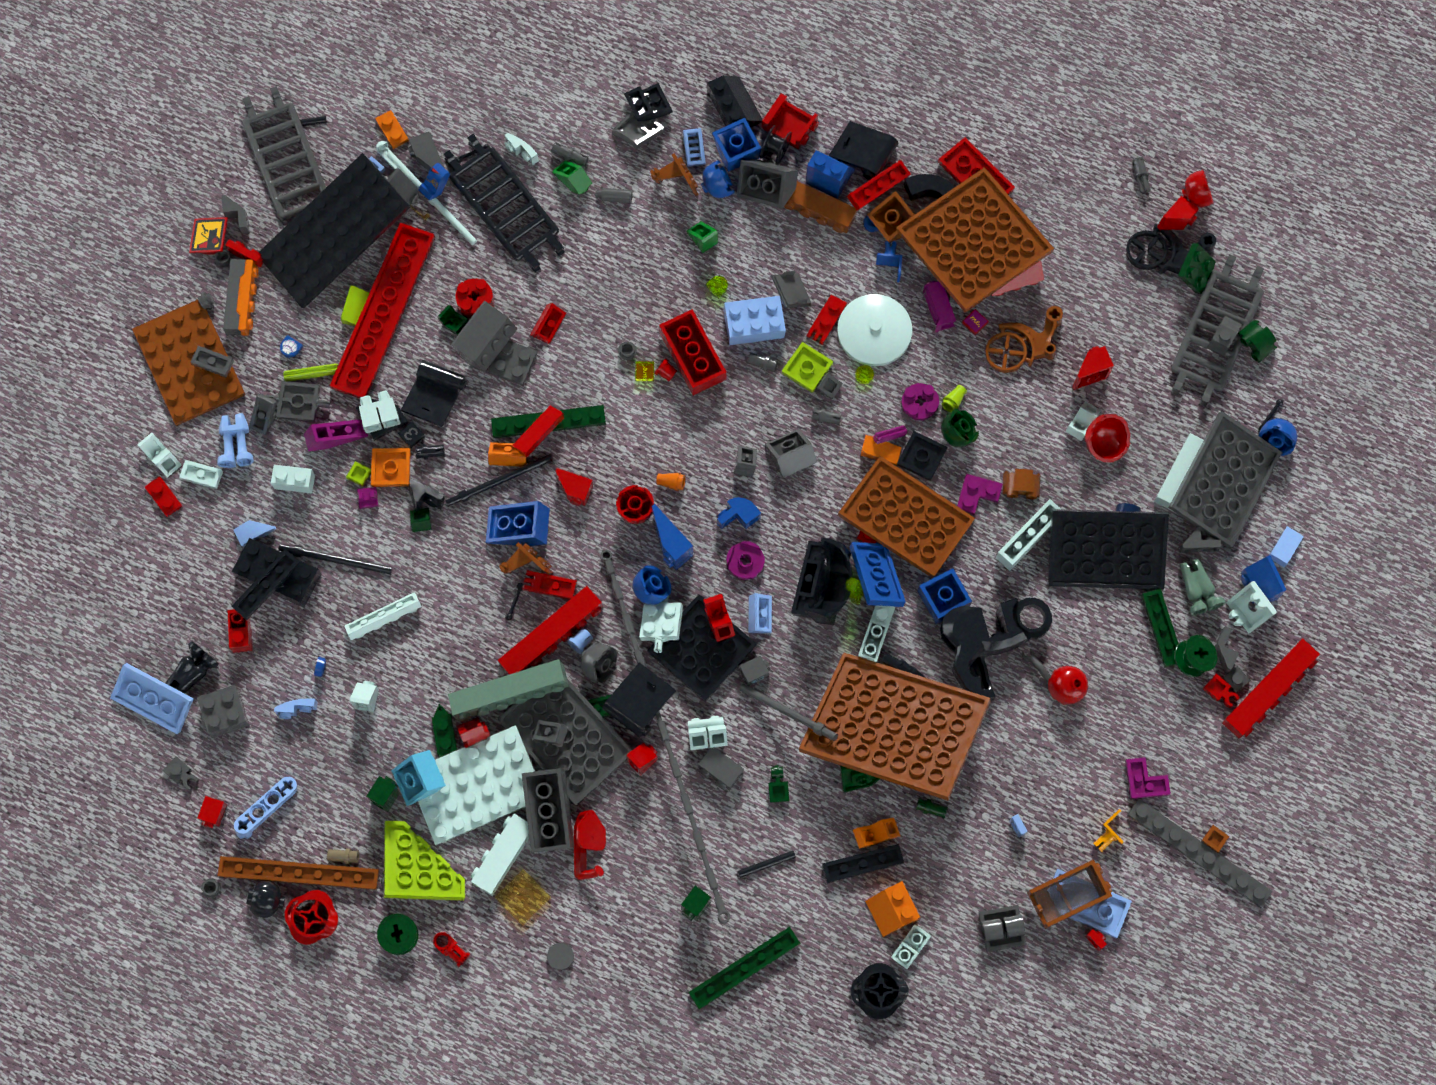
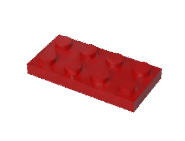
(966, 160)

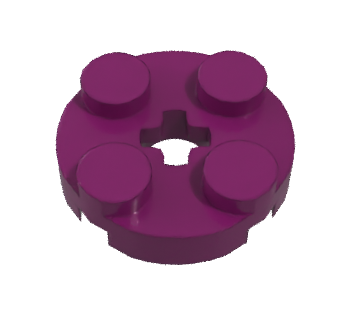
(925, 392)
(736, 566)

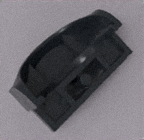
(823, 583)

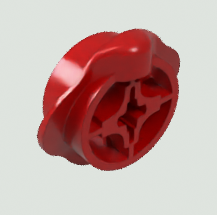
(330, 924)

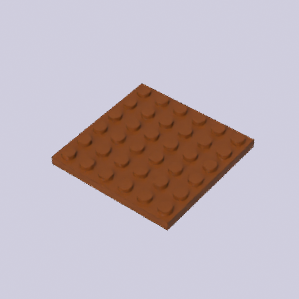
(974, 239)

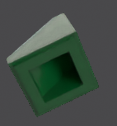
(420, 520)

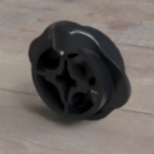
(899, 990)

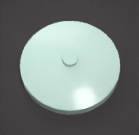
(874, 330)

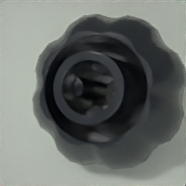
(265, 899)

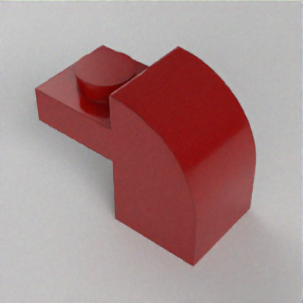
(718, 617)

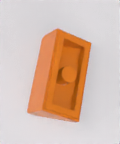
(505, 455)

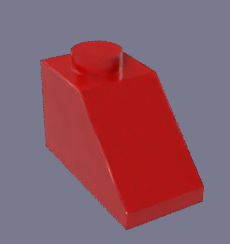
(1179, 215)
(575, 486)
(642, 758)

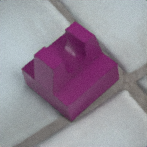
(368, 497)

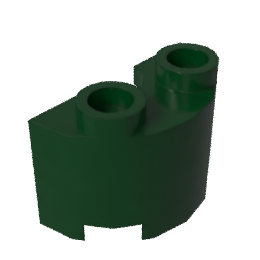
(1258, 339)

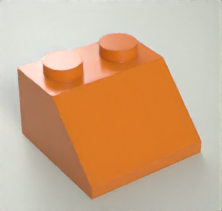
(892, 909)

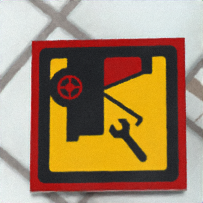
(208, 235)

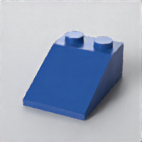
(518, 523)
(674, 545)

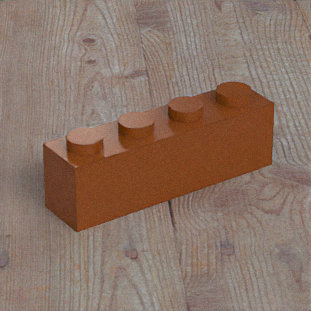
(822, 207)

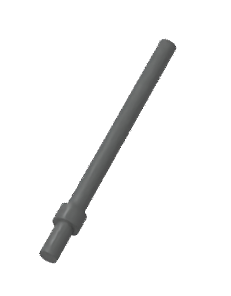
(818, 728)

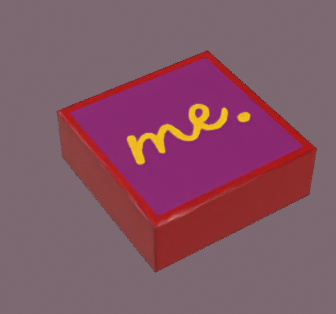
(975, 322)

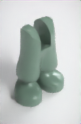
(1199, 586)

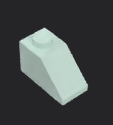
(364, 696)

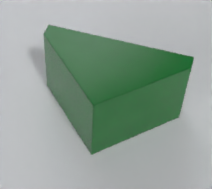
(703, 236)

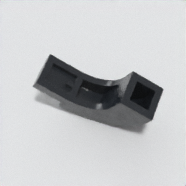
(926, 186)

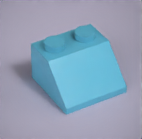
(418, 777)

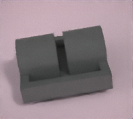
(1002, 928)

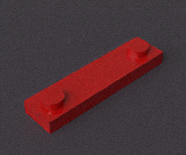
(878, 185)

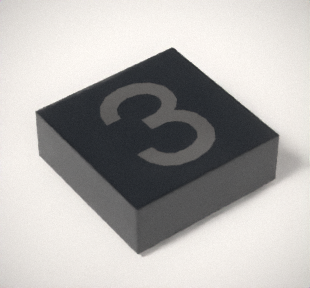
(411, 434)

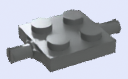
(298, 401)

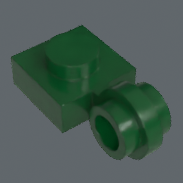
(778, 790)

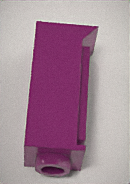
(939, 305)

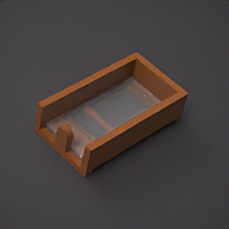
(1070, 893)

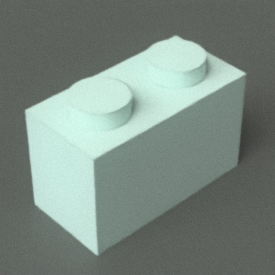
(292, 479)

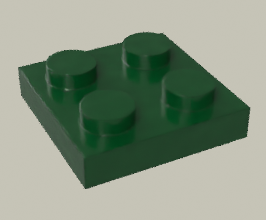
(1196, 268)

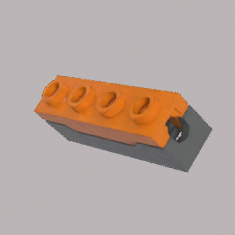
(240, 296)

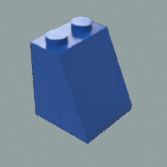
(828, 174)

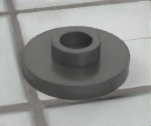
(560, 956)

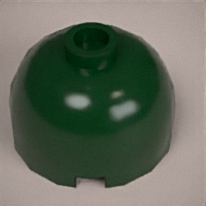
(959, 428)

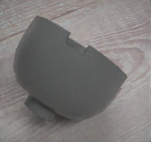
(597, 661)

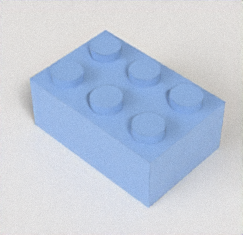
(754, 320)

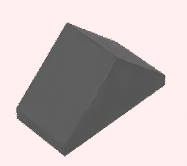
(745, 461)

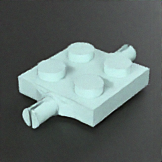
(661, 623)

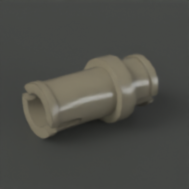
(347, 856)

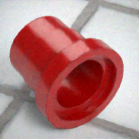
(666, 370)

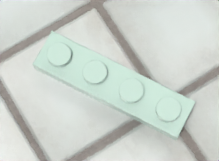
(382, 616)

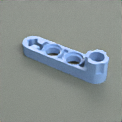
(263, 804)

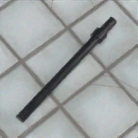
(465, 495)
(299, 551)

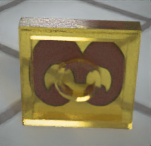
(522, 897)

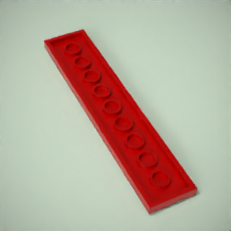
(382, 311)

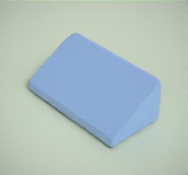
(760, 613)

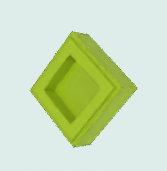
(358, 474)

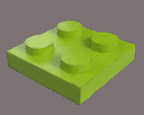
(807, 367)

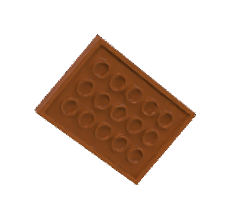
(169, 348)
(906, 517)

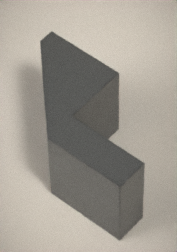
(233, 210)
(1226, 655)

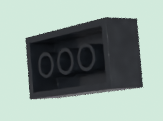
(258, 557)

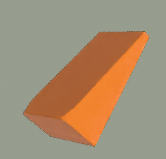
(886, 450)

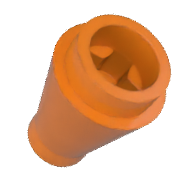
(671, 480)

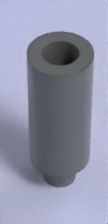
(615, 195)

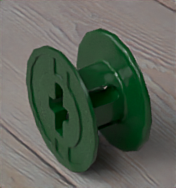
(1195, 656)
(387, 930)

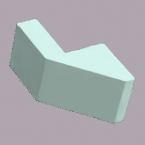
(1082, 420)
(159, 455)

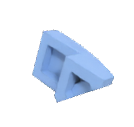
(252, 530)

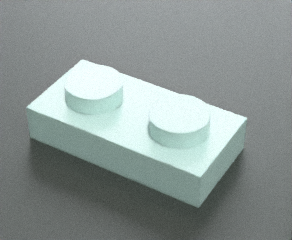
(201, 474)

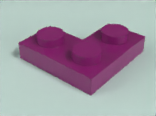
(976, 488)
(1140, 784)

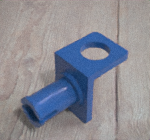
(890, 258)

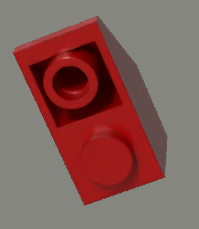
(239, 632)

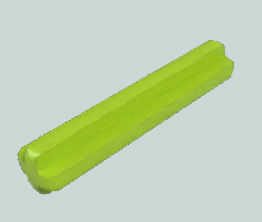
(310, 372)

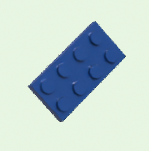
(877, 574)

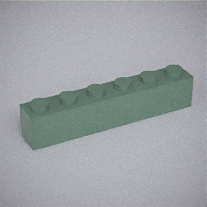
(508, 690)

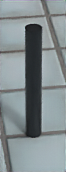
(309, 121)
(766, 864)

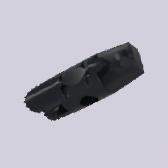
(900, 664)

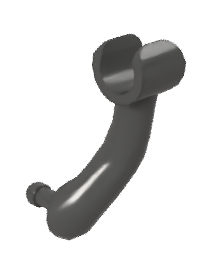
(1037, 664)

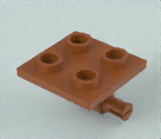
(672, 170)
(523, 556)

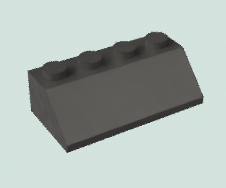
(548, 810)

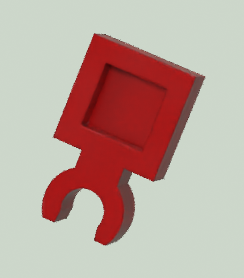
(1218, 689)

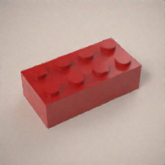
(692, 352)

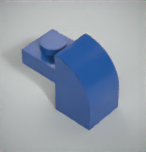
(741, 509)

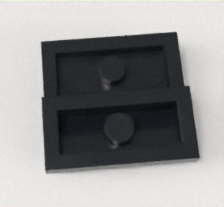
(648, 103)

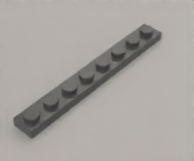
(1200, 853)

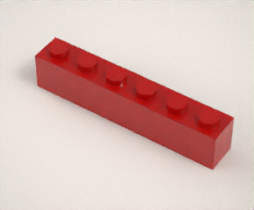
(551, 632)
(1268, 691)

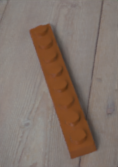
(298, 873)

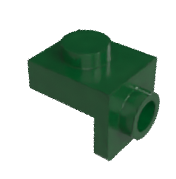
(452, 320)

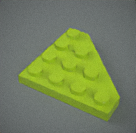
(415, 869)

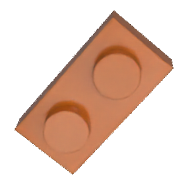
(392, 129)

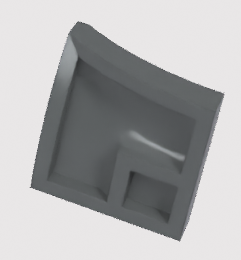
(637, 132)

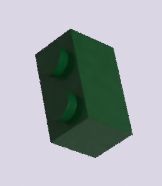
(383, 793)
(695, 904)

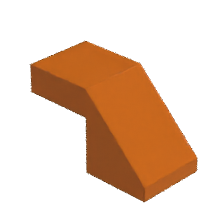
(876, 833)

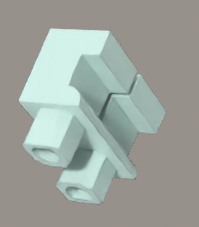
(370, 410)
(706, 729)

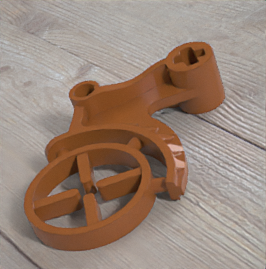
(1039, 342)

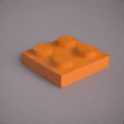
(390, 467)

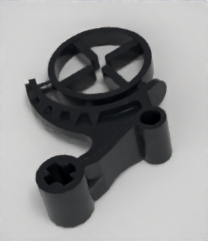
(1178, 252)

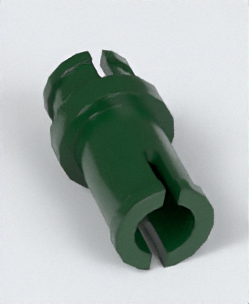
(931, 808)

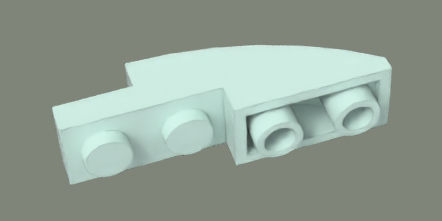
(876, 632)

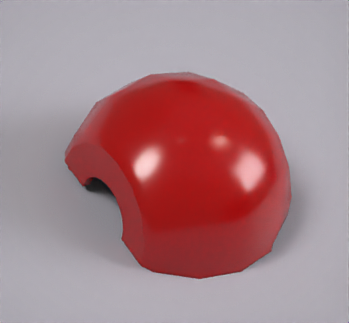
(1108, 438)

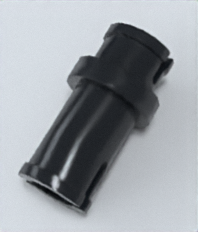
(429, 451)

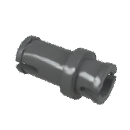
(763, 362)
(826, 416)

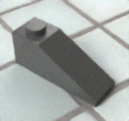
(425, 151)

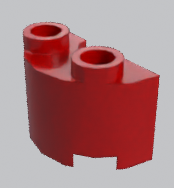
(473, 732)

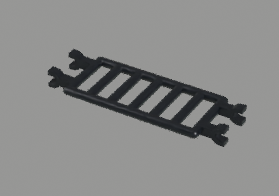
(485, 215)

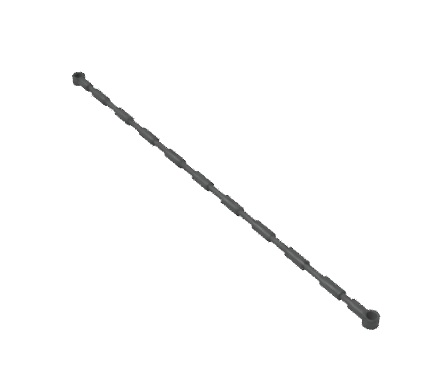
(665, 738)

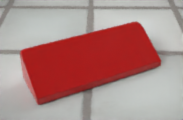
(538, 431)

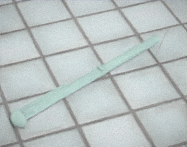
(394, 162)

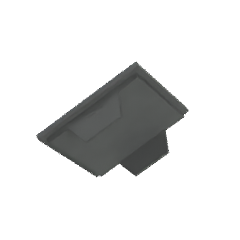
(791, 290)

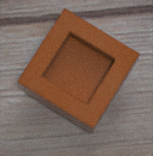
(1215, 838)

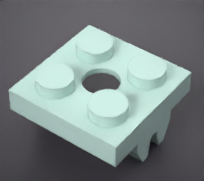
(1240, 607)

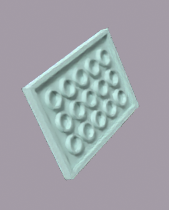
(480, 786)

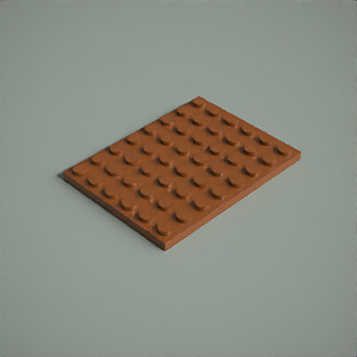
(896, 725)

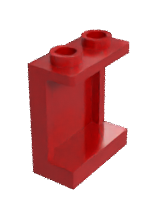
(790, 119)

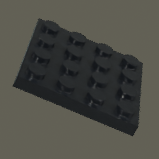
(698, 657)

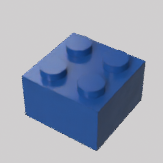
(943, 594)

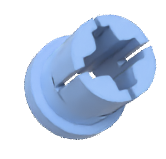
(580, 640)

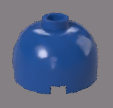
(716, 181)
(1280, 434)
(651, 585)

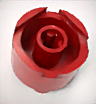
(470, 290)

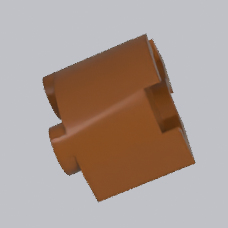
(1021, 483)

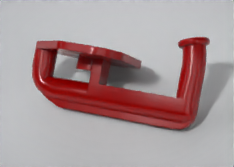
(588, 835)

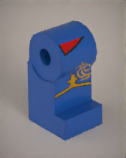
(434, 182)

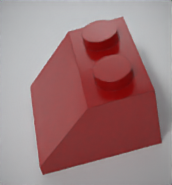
(1094, 368)

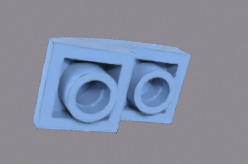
(290, 708)

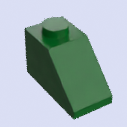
(573, 177)

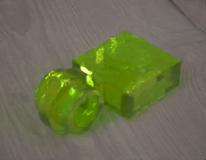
(854, 586)

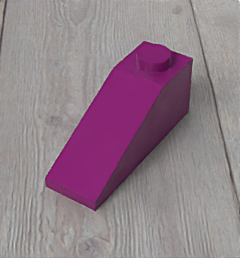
(333, 434)

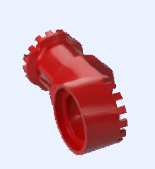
(449, 949)

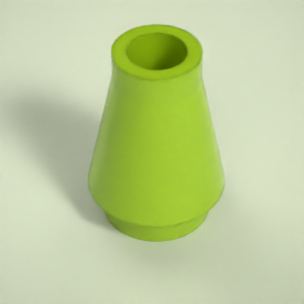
(954, 398)

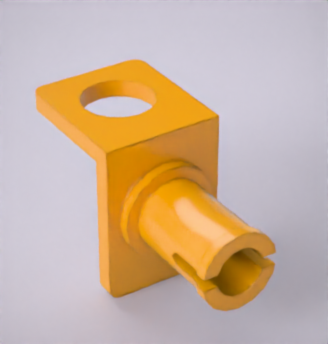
(1109, 836)

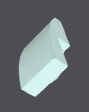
(519, 146)
(911, 946)

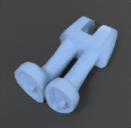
(229, 431)

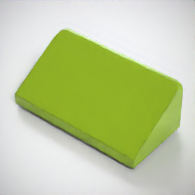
(354, 305)

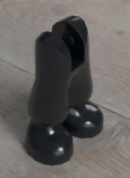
(187, 671)

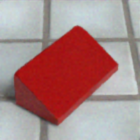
(548, 323)

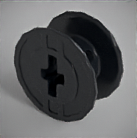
(775, 145)

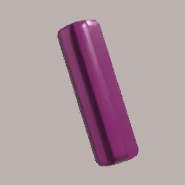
(890, 434)

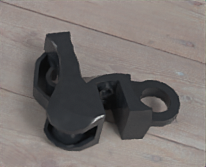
(968, 637)

